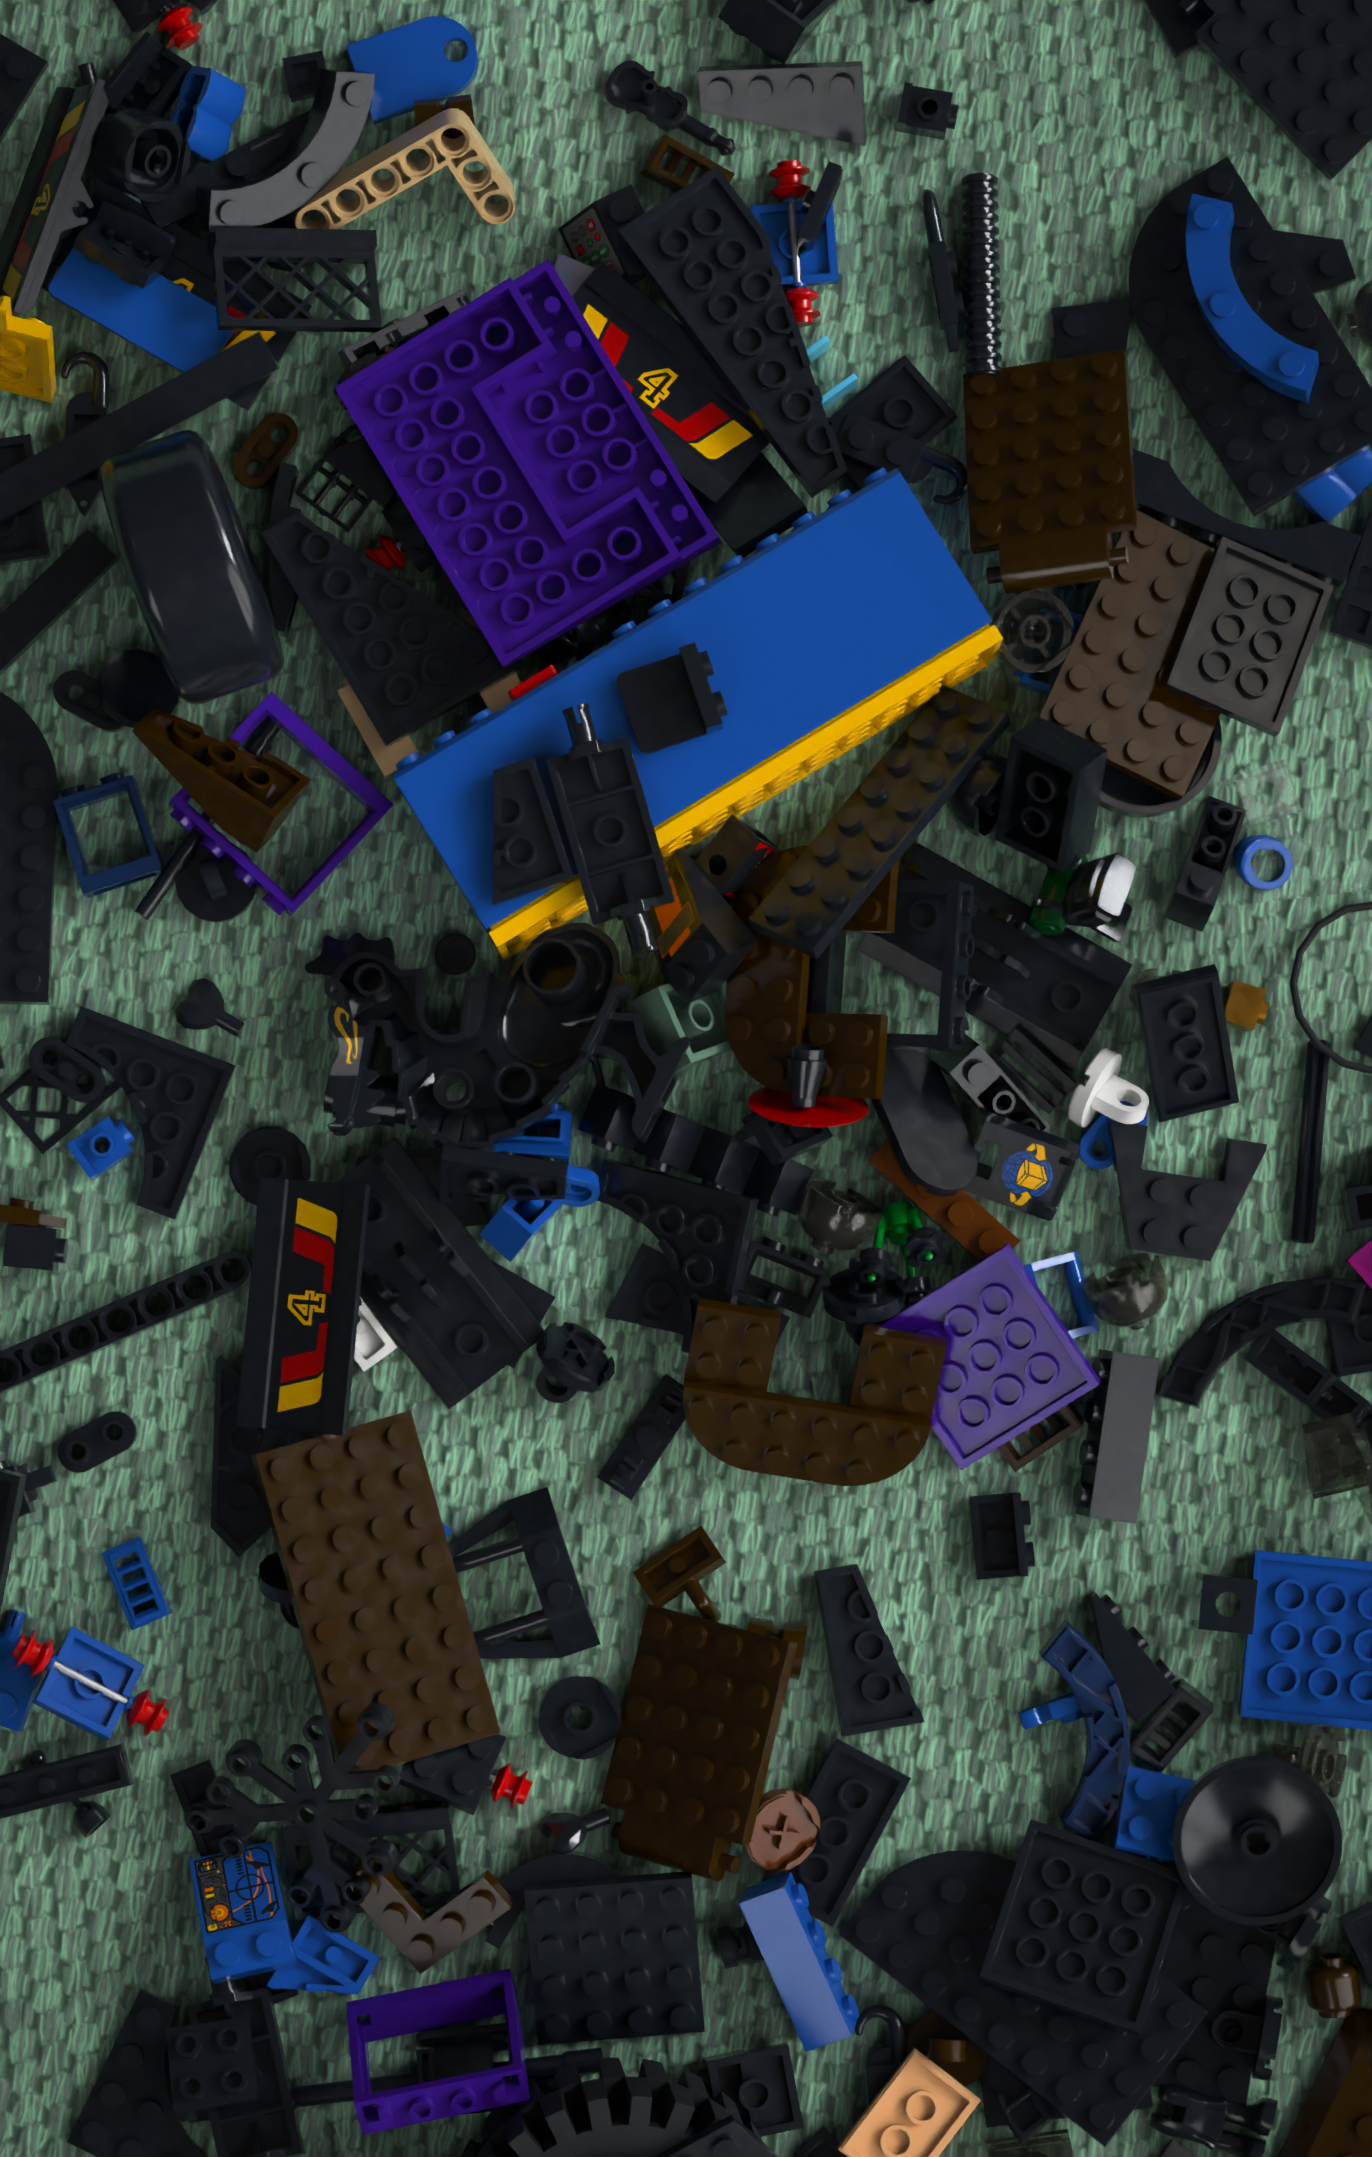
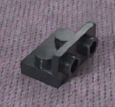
(781, 1140)

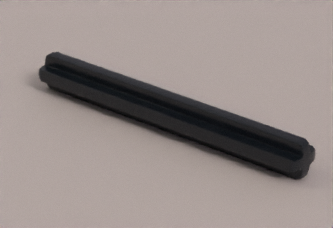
(1310, 1144)

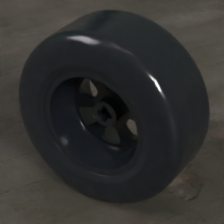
(191, 567)

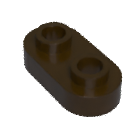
(265, 451)

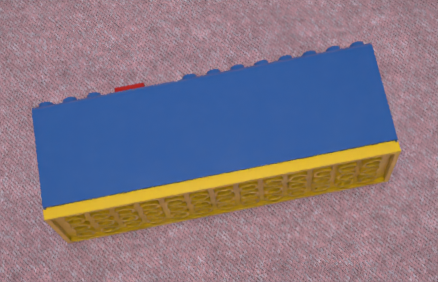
(812, 657)

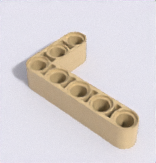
(408, 171)

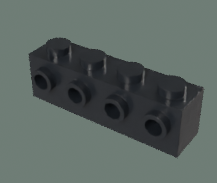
(1116, 1436)

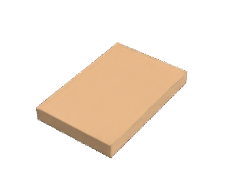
(912, 2113)

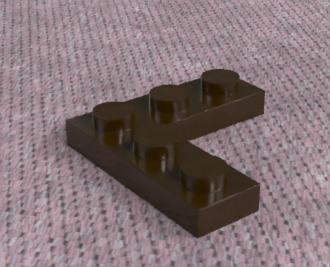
(431, 1936)

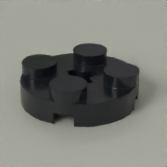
(557, 1709)

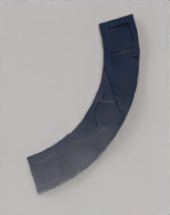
(1105, 1730)

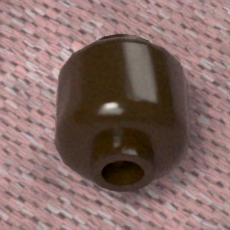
(1332, 1986)

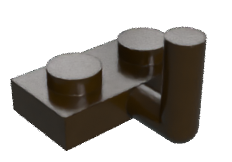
(681, 1570)

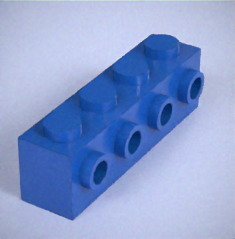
(799, 1961)

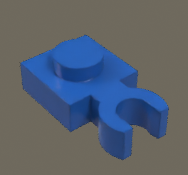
(1062, 1707)

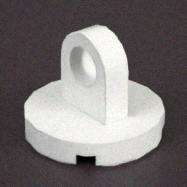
(1105, 1091)

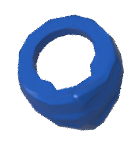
(1243, 854)

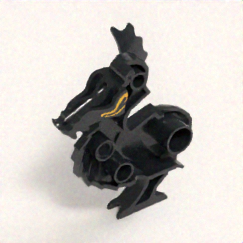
(514, 1044)

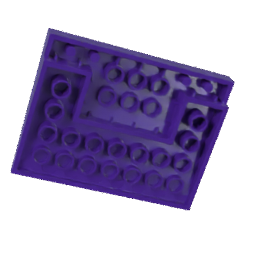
(527, 463)

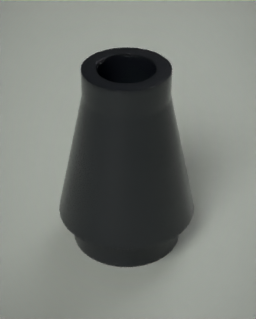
(805, 1073)

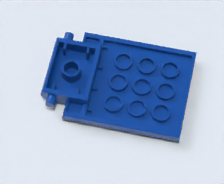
(1309, 1641)

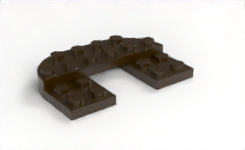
(770, 999)
(801, 1436)

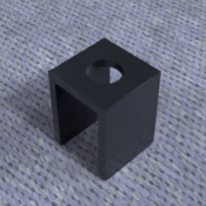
(1212, 1587)

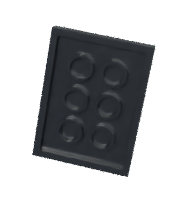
(1248, 636)

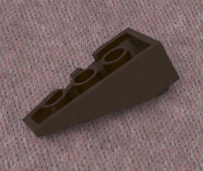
(235, 788)

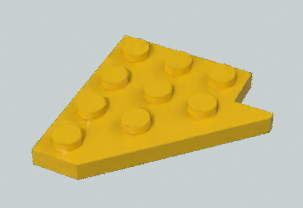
(26, 355)

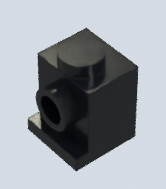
(914, 121)

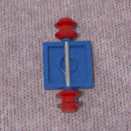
(795, 264)
(88, 1683)

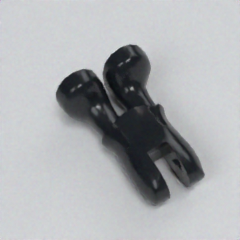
(1206, 2119)

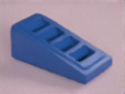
(162, 1609)

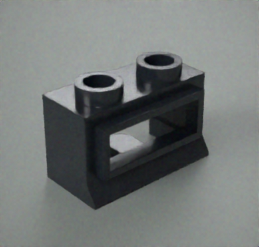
(778, 1295)

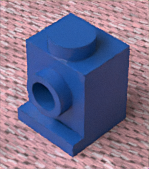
(98, 1163)

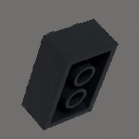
(1051, 794)

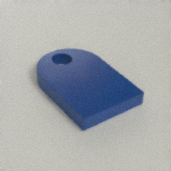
(413, 66)

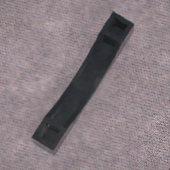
(1314, 549)

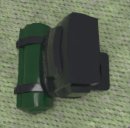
(1086, 897)

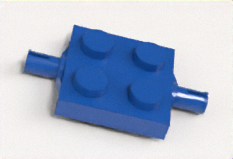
(16, 1684)

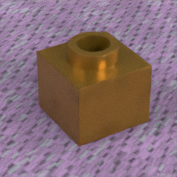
(1245, 1006)

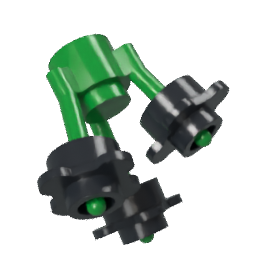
(919, 1244)

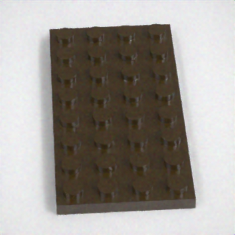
(376, 1590)

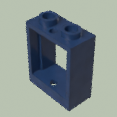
(121, 875)

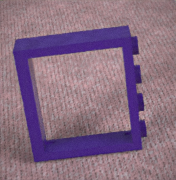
(330, 762)
(429, 2009)

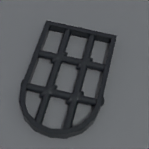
(333, 481)

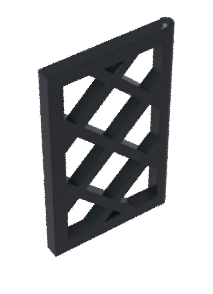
(67, 1121)

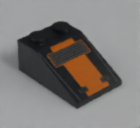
(698, 933)

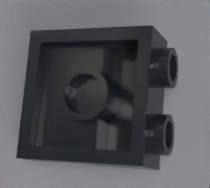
(759, 2084)

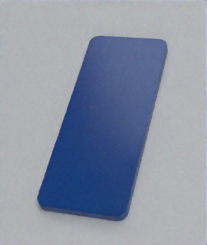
(156, 319)

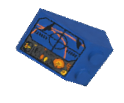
(242, 1913)

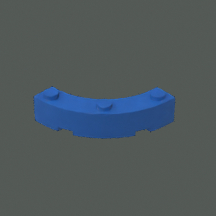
(1229, 317)

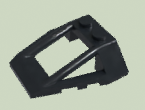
(552, 1574)

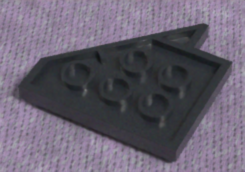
(236, 1498)

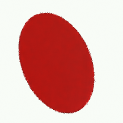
(826, 1113)

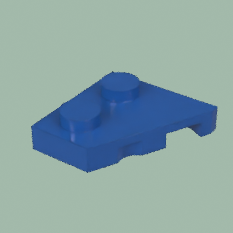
(325, 1962)

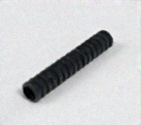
(981, 273)

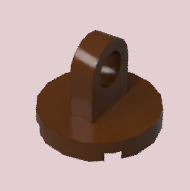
(783, 1830)

